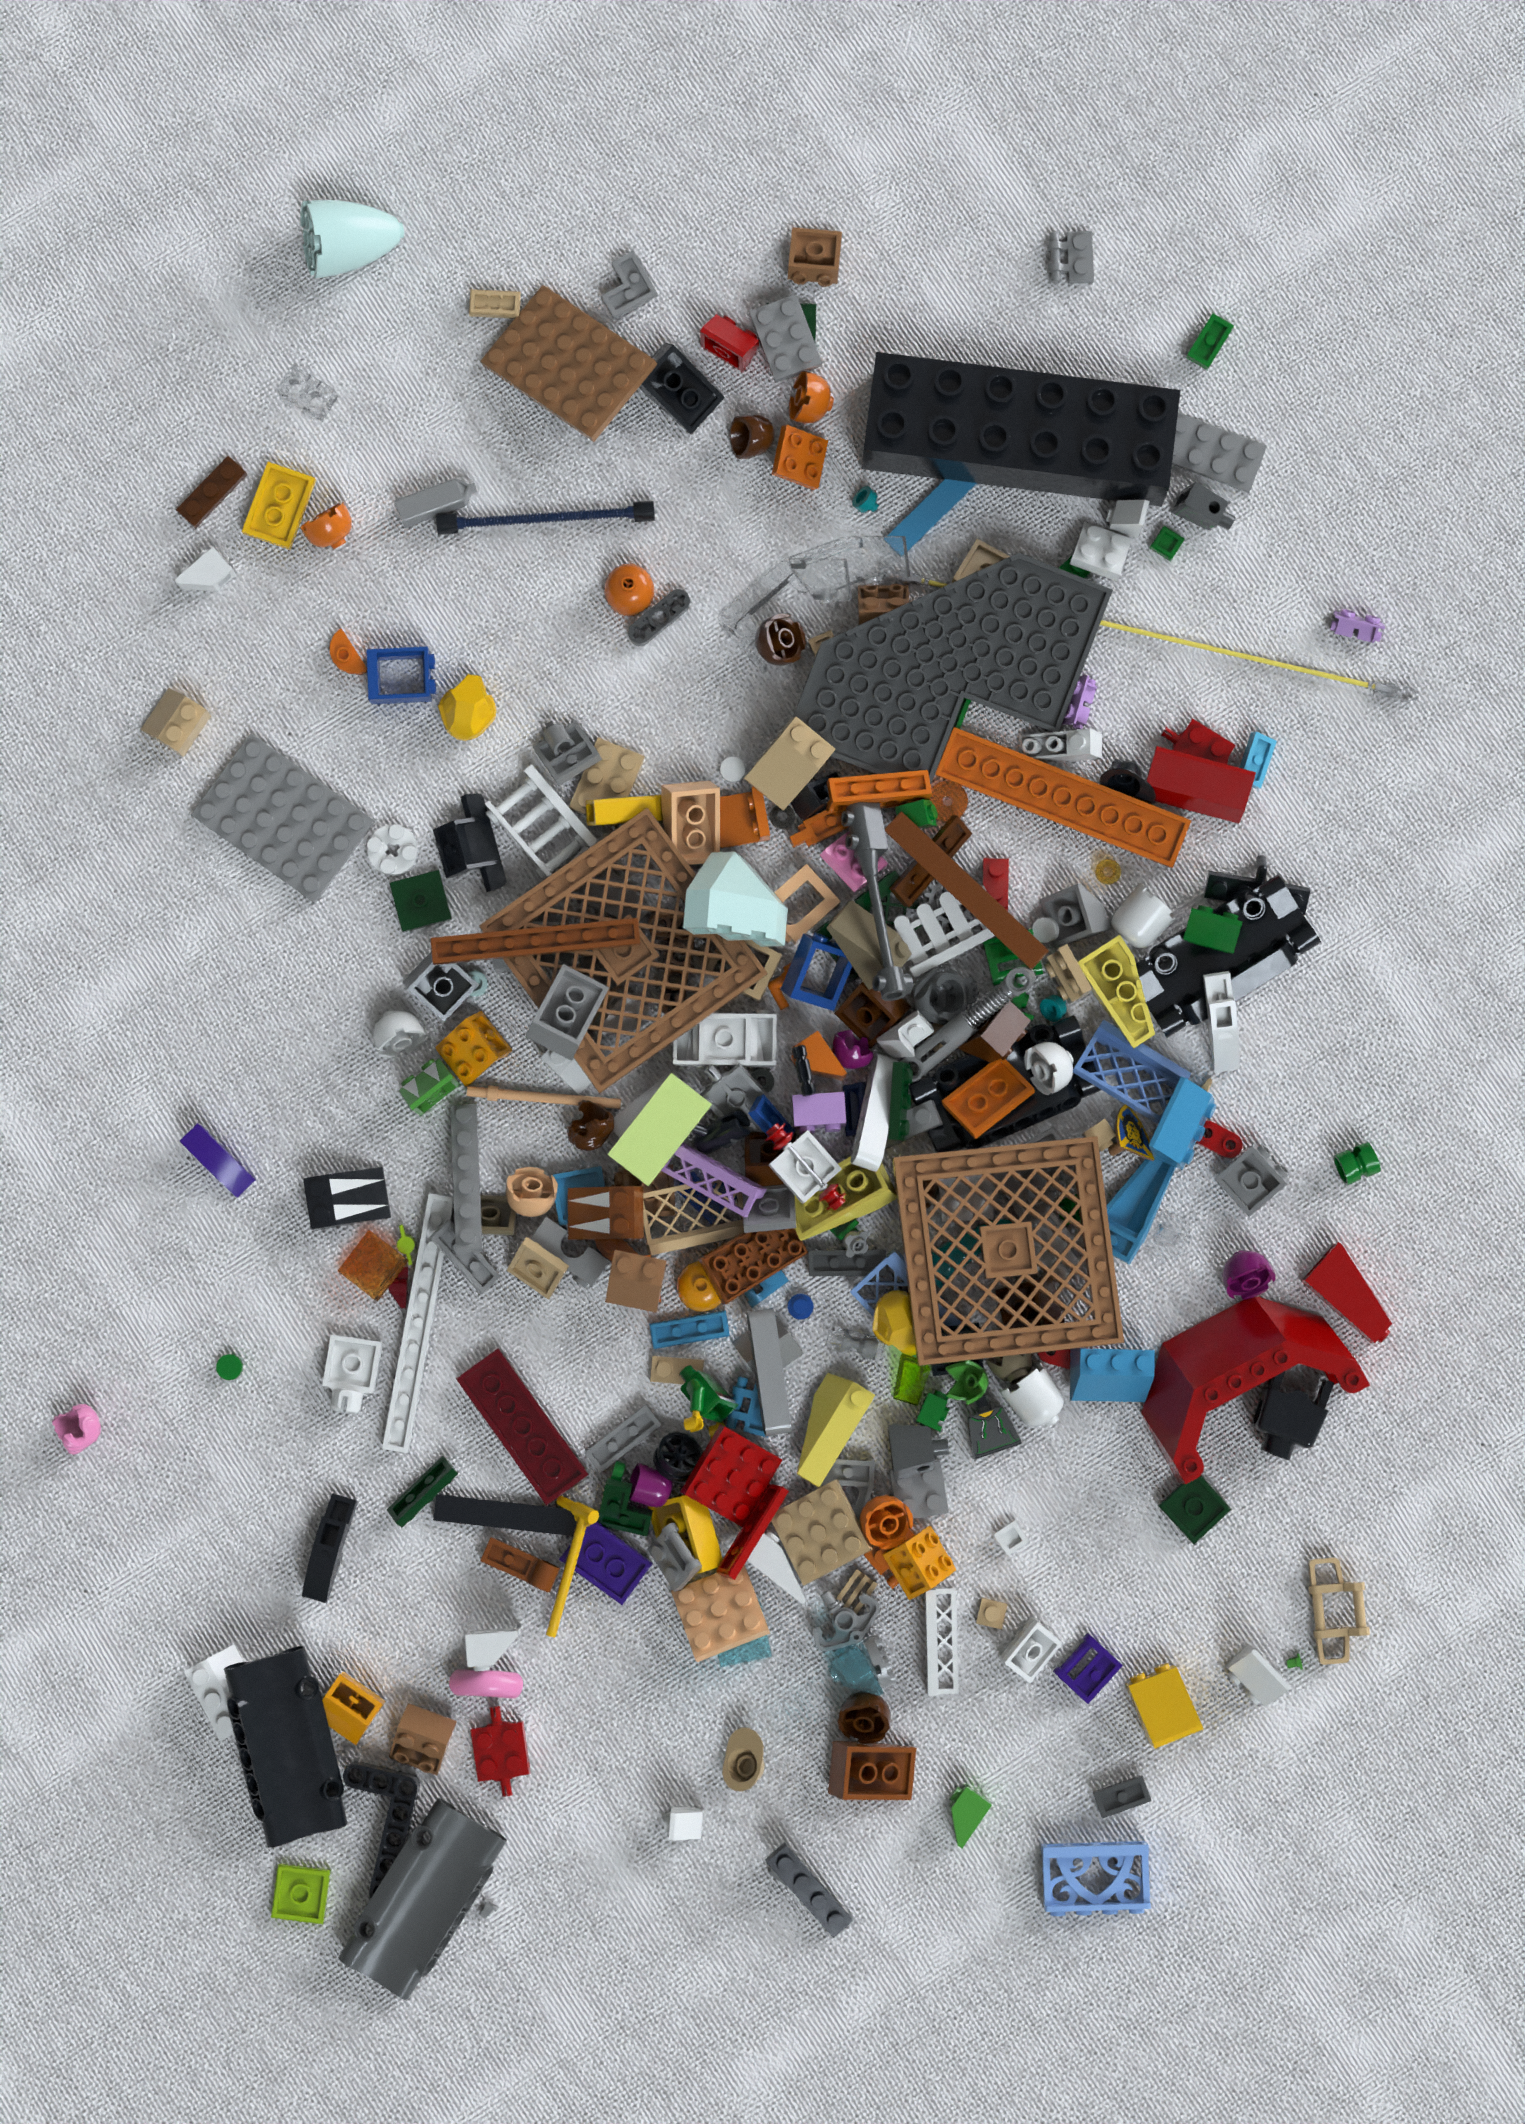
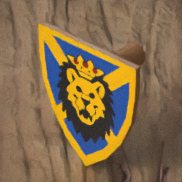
(1130, 1135)

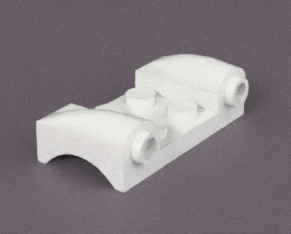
(729, 1040)

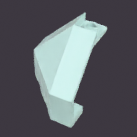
(734, 903)

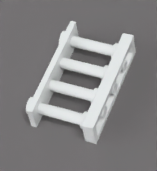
(549, 801)

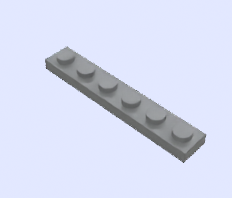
(466, 1178)

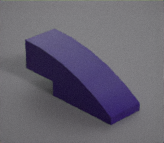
(217, 1160)

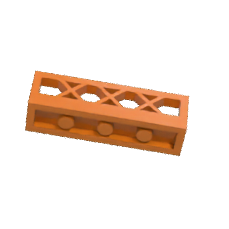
(887, 789)

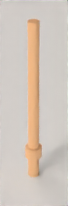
(493, 1093)

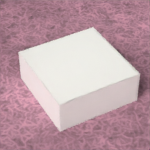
(1011, 1538)

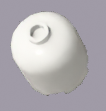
(1141, 918)
(1035, 1397)

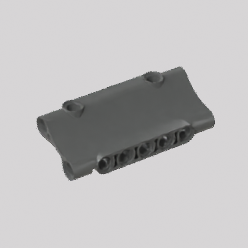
(422, 1899)

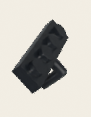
(1226, 886)

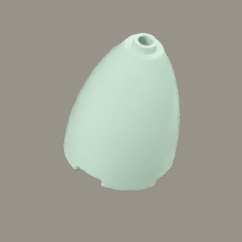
(345, 235)

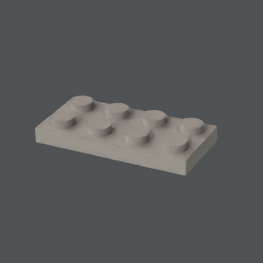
(1216, 453)

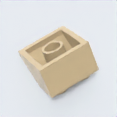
(176, 722)

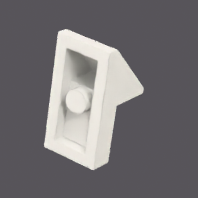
(902, 1038)

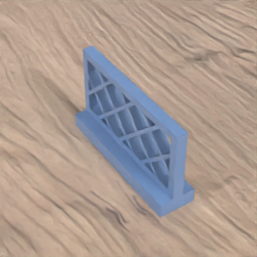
(1140, 1058)

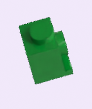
(933, 1410)

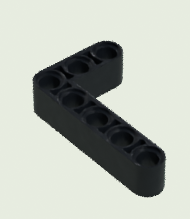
(392, 1823)

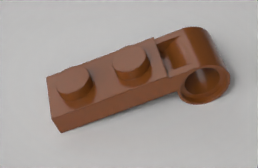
(520, 1564)

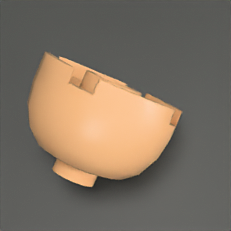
(531, 1191)

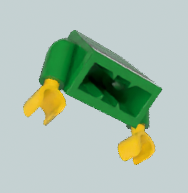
(706, 1399)

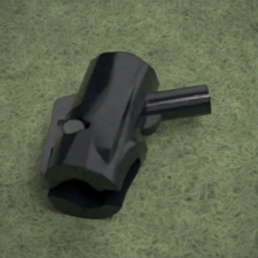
(722, 1132)

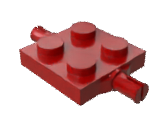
(1200, 742)
(500, 1751)

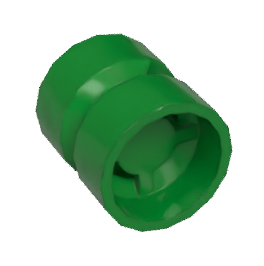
(1357, 1163)

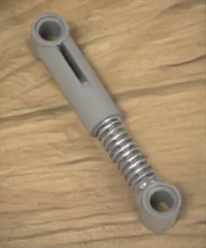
(965, 1023)

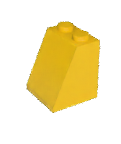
(1163, 1705)

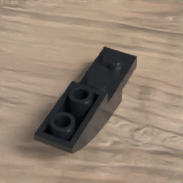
(328, 1548)

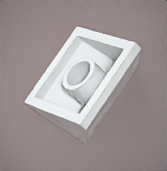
(1030, 1650)

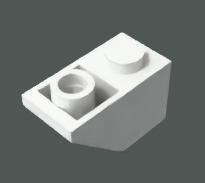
(207, 573)
(683, 1823)

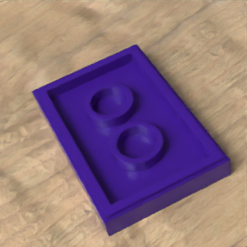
(609, 1562)

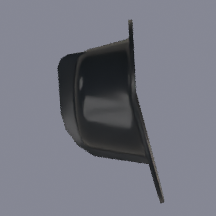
(1127, 779)

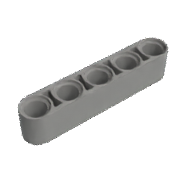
(769, 1372)

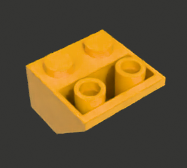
(351, 1707)

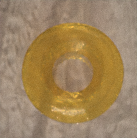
(1114, 866)

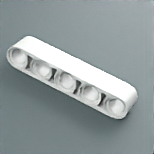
(874, 1115)

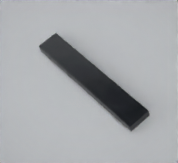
(504, 1515)

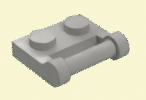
(674, 1557)

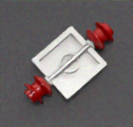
(805, 1167)

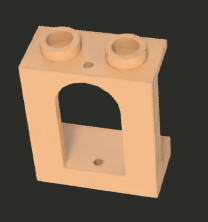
(829, 903)

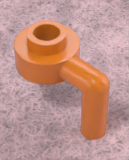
(774, 987)

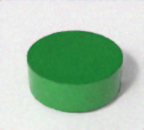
(229, 1367)
(618, 1471)

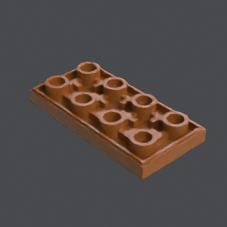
(750, 1260)

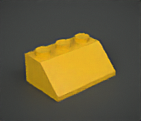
(694, 1528)

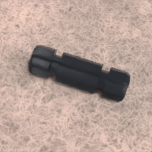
(803, 1070)

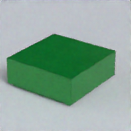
(1167, 543)

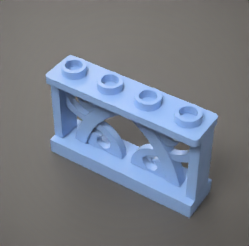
(1122, 1850)

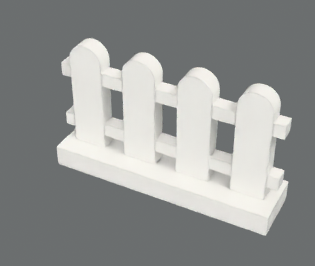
(938, 938)

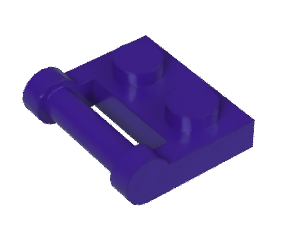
(1094, 1674)

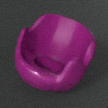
(850, 1051)

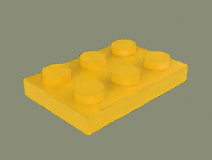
(279, 505)

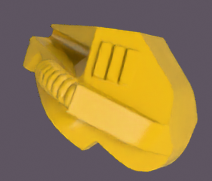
(467, 709)
(894, 1322)

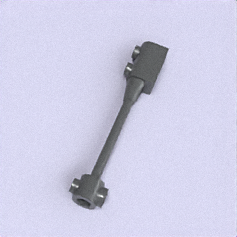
(869, 843)

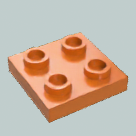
(799, 457)

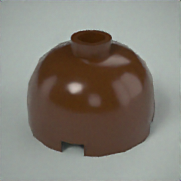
(780, 640)
(864, 1717)

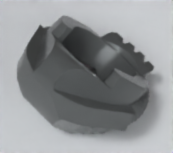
(943, 994)

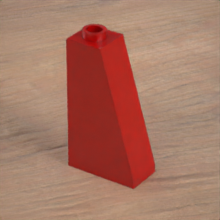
(1347, 1293)

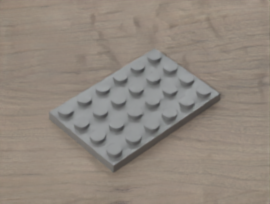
(283, 818)

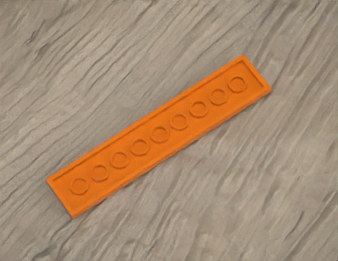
(1063, 797)

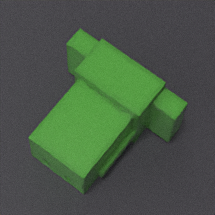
(1295, 1662)

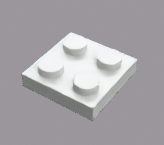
(1101, 551)

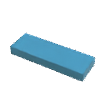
(689, 1329)

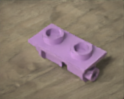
(1366, 626)
(1076, 712)

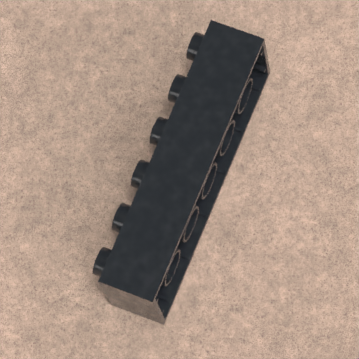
(1020, 429)

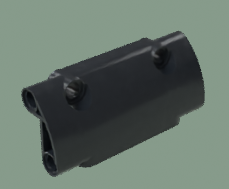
(1035, 1109)

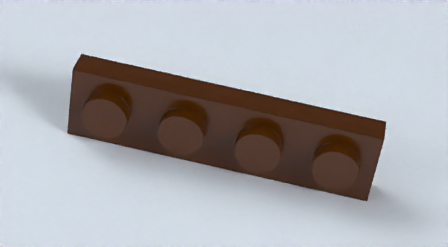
(915, 877)

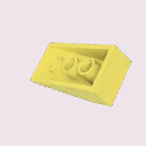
(864, 1192)

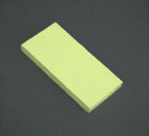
(659, 1129)

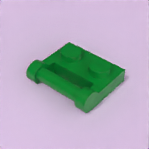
(999, 953)

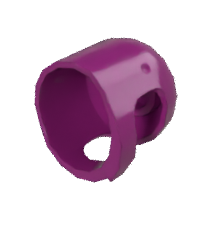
(649, 1486)

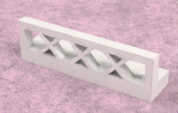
(931, 1642)

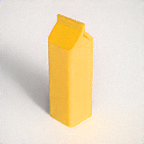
(621, 809)

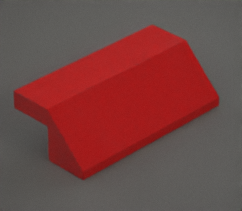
(1200, 784)

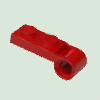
(996, 879)

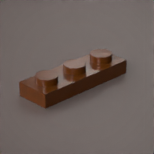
(211, 492)

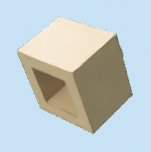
(1103, 1132)

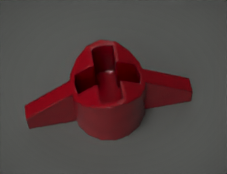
(399, 1288)

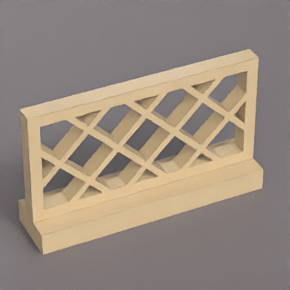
(691, 1237)

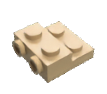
(1067, 974)

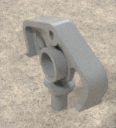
(848, 1626)

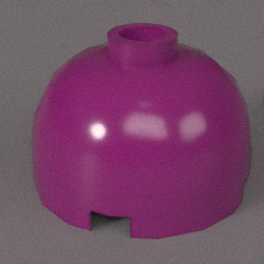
(1247, 1274)

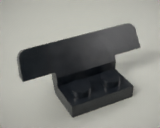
(471, 844)

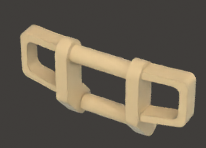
(1317, 1599)

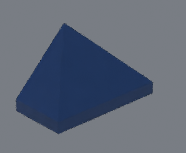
(854, 1097)

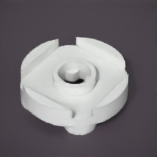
(394, 835)

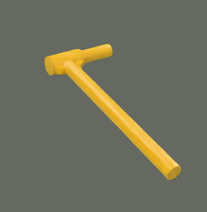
(584, 1517)

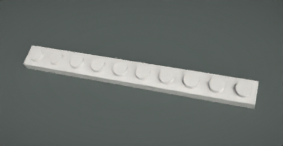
(417, 1328)

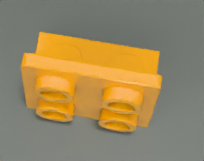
(473, 1047)
(920, 1563)

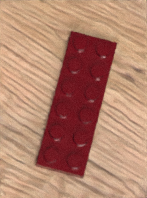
(522, 1426)

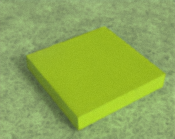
(300, 1893)

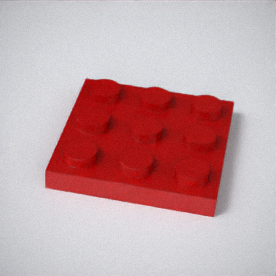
(731, 1475)

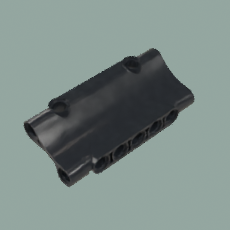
(1266, 946)
(285, 1746)

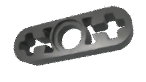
(677, 610)

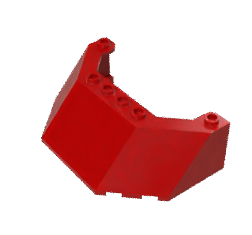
(1229, 1358)

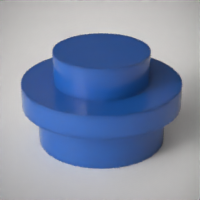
(800, 1306)

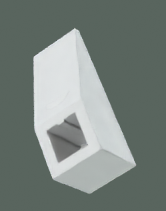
(1062, 745)

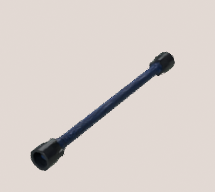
(450, 523)

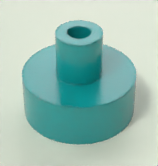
(865, 500)
(1053, 1008)

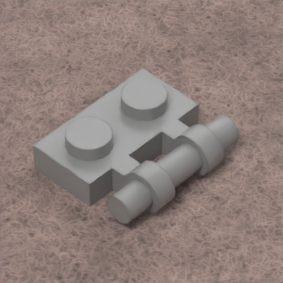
(1079, 257)

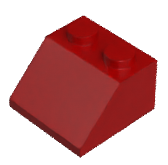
(729, 342)

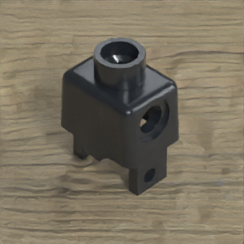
(1289, 1417)

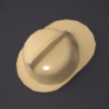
(743, 1759)

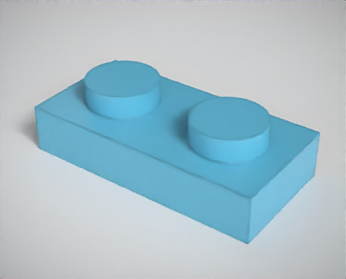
(1258, 756)

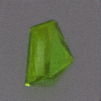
(910, 1380)

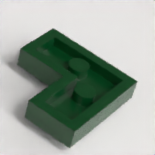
(618, 1514)

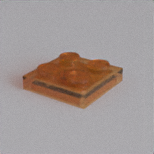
(373, 1265)

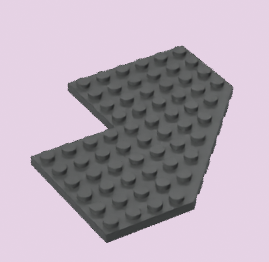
(994, 637)

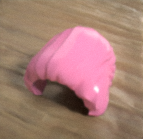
(77, 1428)

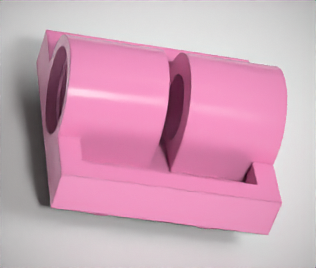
(846, 865)

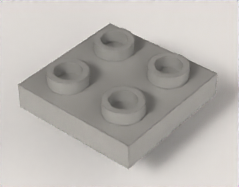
(566, 751)

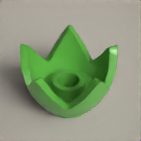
(970, 1381)

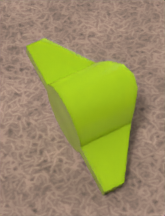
(406, 1244)

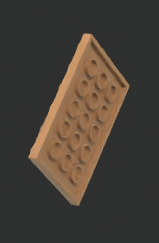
(568, 363)

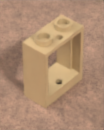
(771, 966)

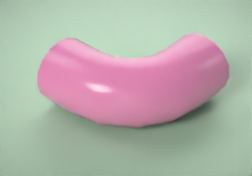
(486, 1683)

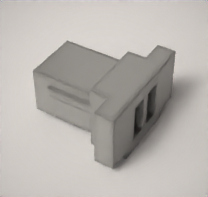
(487, 1909)

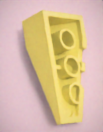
(1119, 990)
(832, 1420)

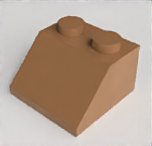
(635, 1281)

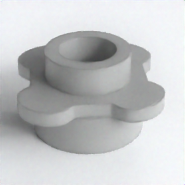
(855, 1243)

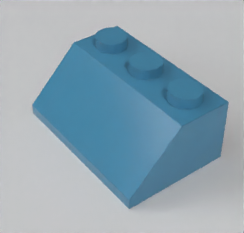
(1182, 1124)
(1111, 1374)

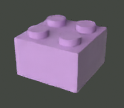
(819, 1111)

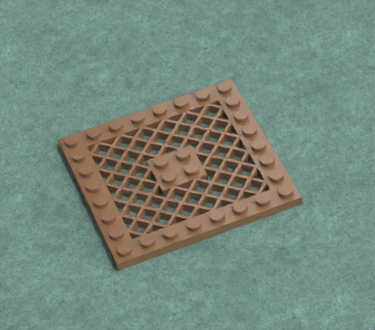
(626, 961)
(1007, 1250)

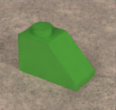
(967, 1812)

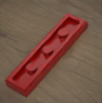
(752, 1531)

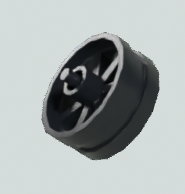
(674, 1468)

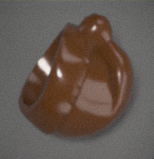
(751, 436)

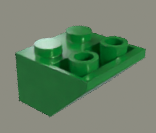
(1212, 929)

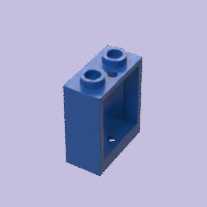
(374, 657)
(800, 965)

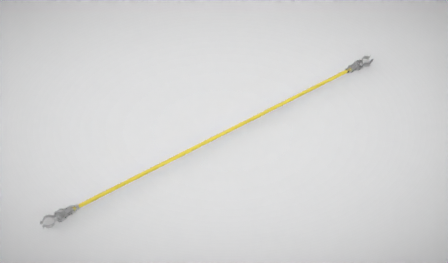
(1389, 690)

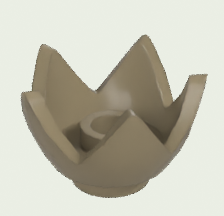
(1012, 1367)

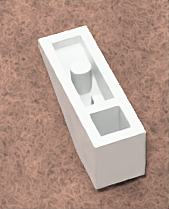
(772, 1562)

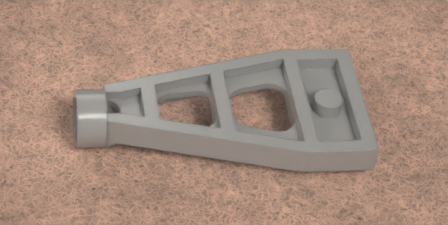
(856, 1474)

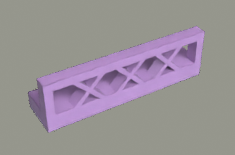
(720, 1172)

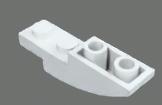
(1222, 1022)

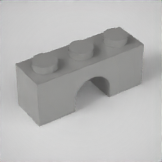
(586, 1268)

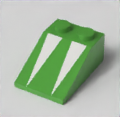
(428, 1087)

